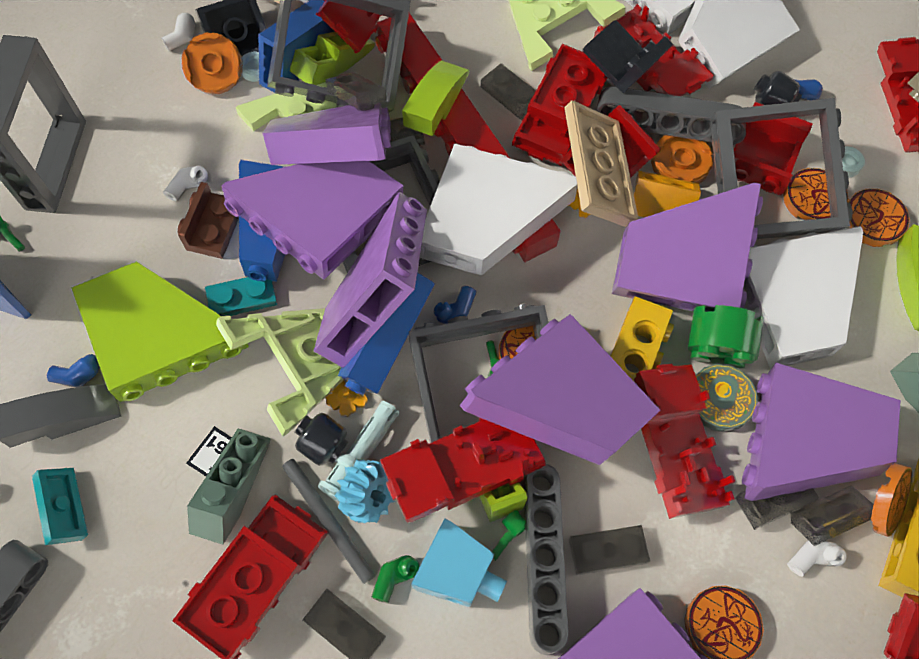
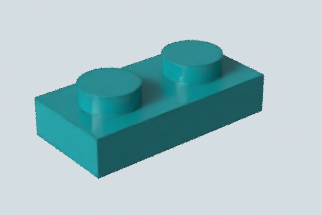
(240, 296)
(59, 506)

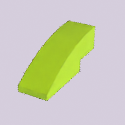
(326, 59)
(434, 97)
(908, 272)

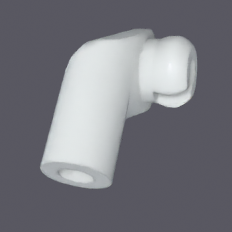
(183, 32)
(185, 179)
(822, 554)

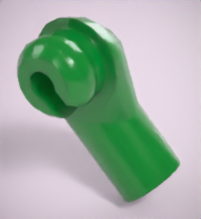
(393, 573)

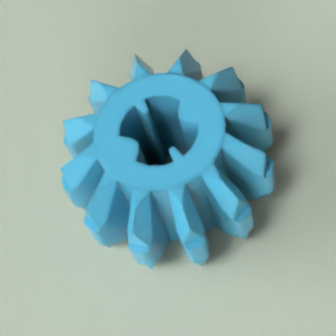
(364, 492)

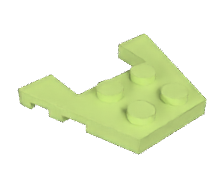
(538, 17)
(262, 110)
(293, 343)

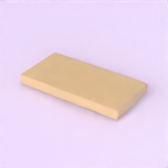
(600, 165)

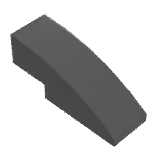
(56, 413)

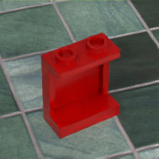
(637, 144)
(770, 152)

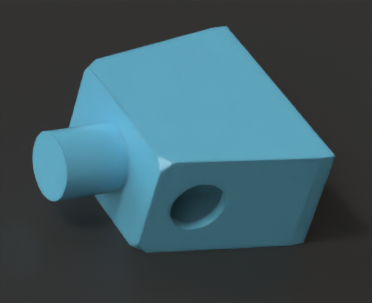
(457, 568)

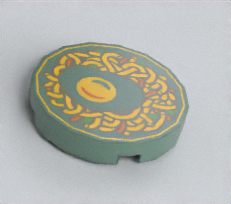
(730, 395)

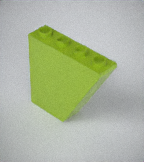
(147, 330)

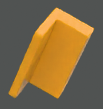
(661, 193)

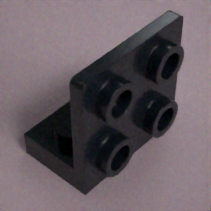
(621, 55)

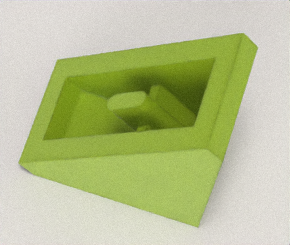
(503, 501)

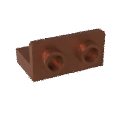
(207, 223)

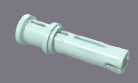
(361, 448)

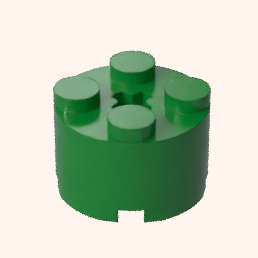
(725, 335)

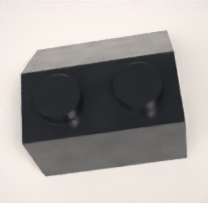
(235, 20)

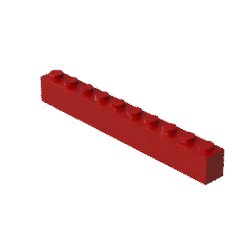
(463, 122)

